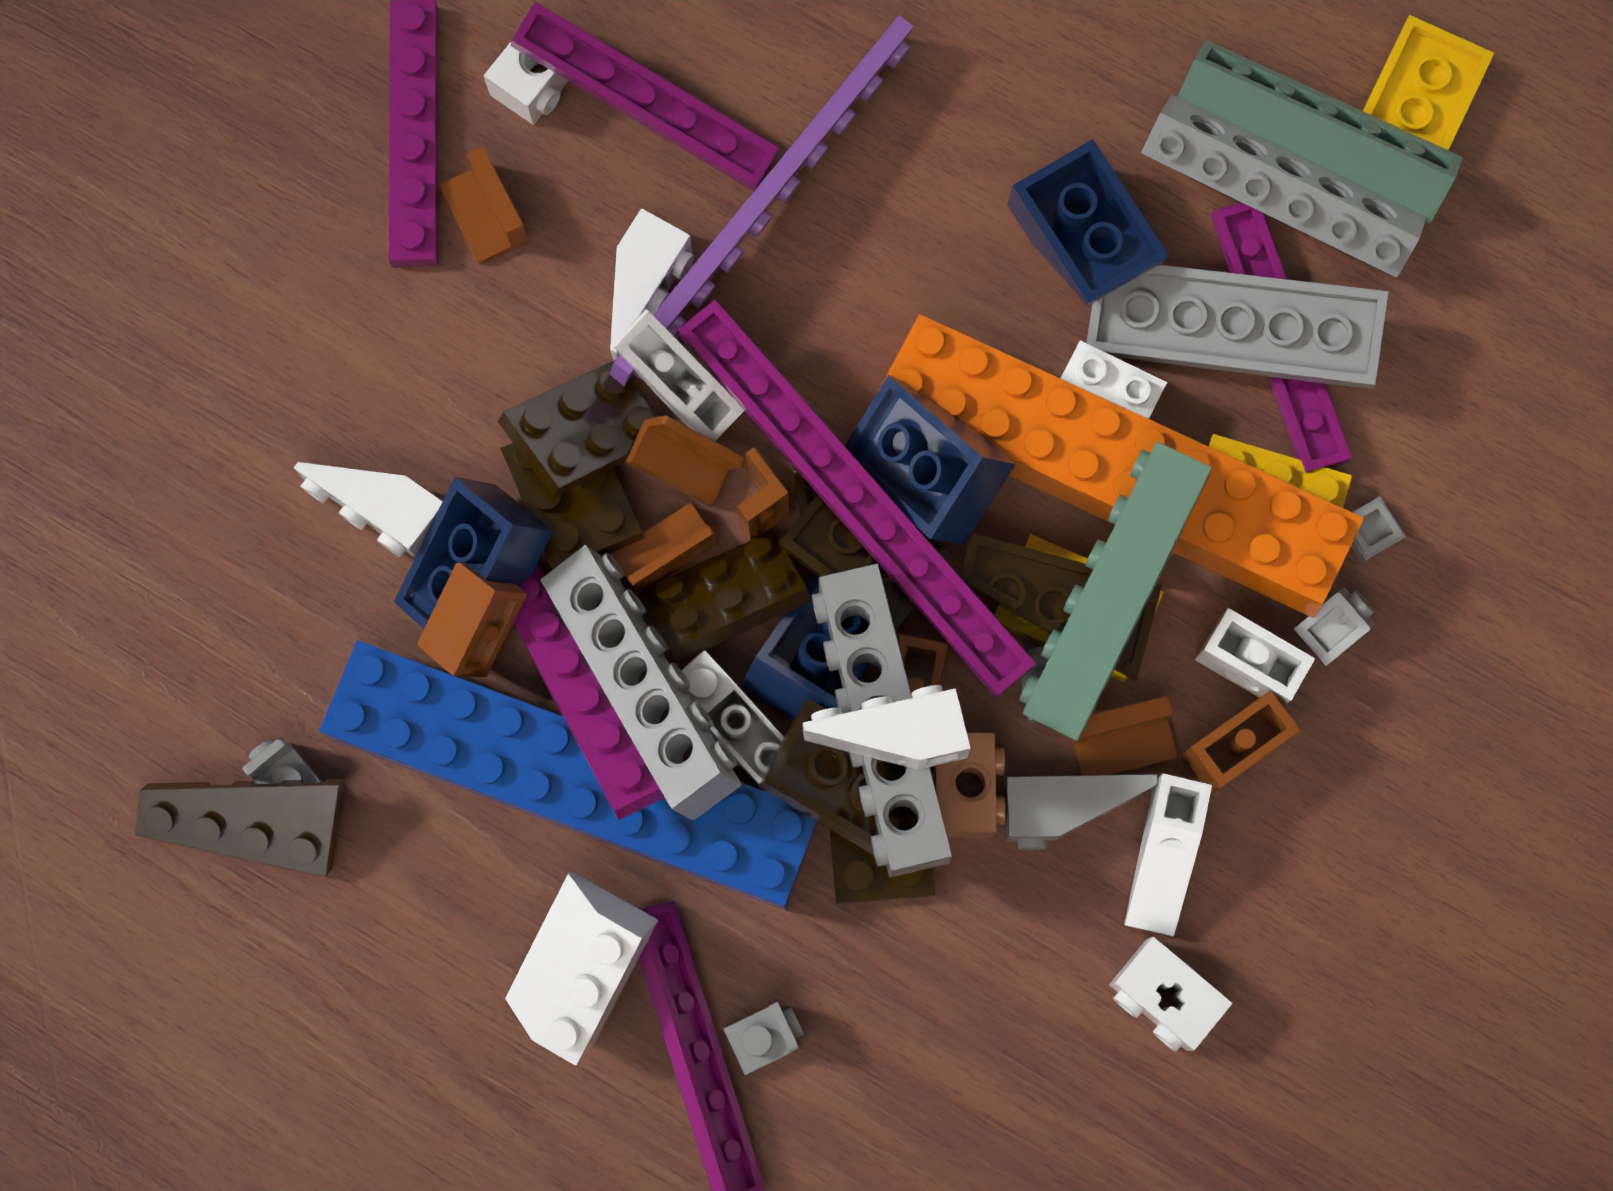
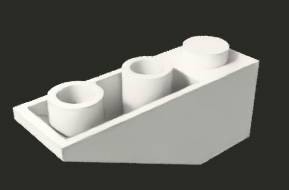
(645, 269)
(383, 501)
(734, 716)
(904, 732)
(1167, 853)

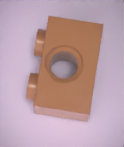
(978, 814)

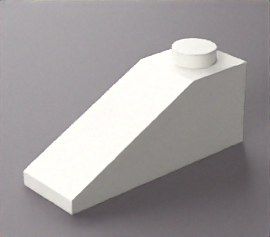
(677, 377)

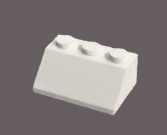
(578, 967)

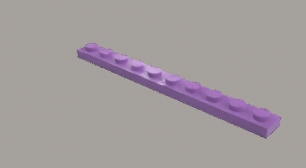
(778, 184)

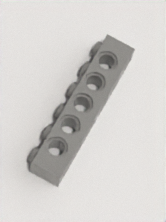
(1284, 185)
(863, 595)
(708, 773)

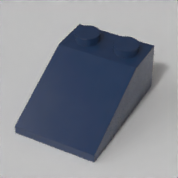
(1086, 223)
(928, 462)
(478, 528)
(794, 660)

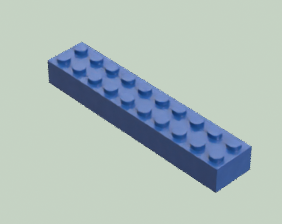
(535, 766)

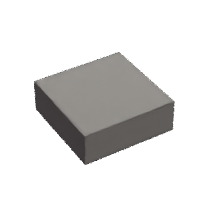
(1377, 531)

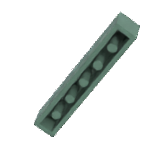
(1322, 129)
(1116, 591)

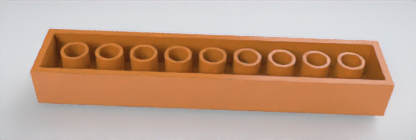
(1085, 450)

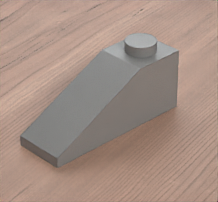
(1057, 805)

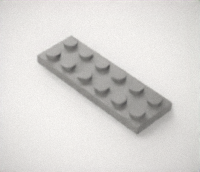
(1244, 325)

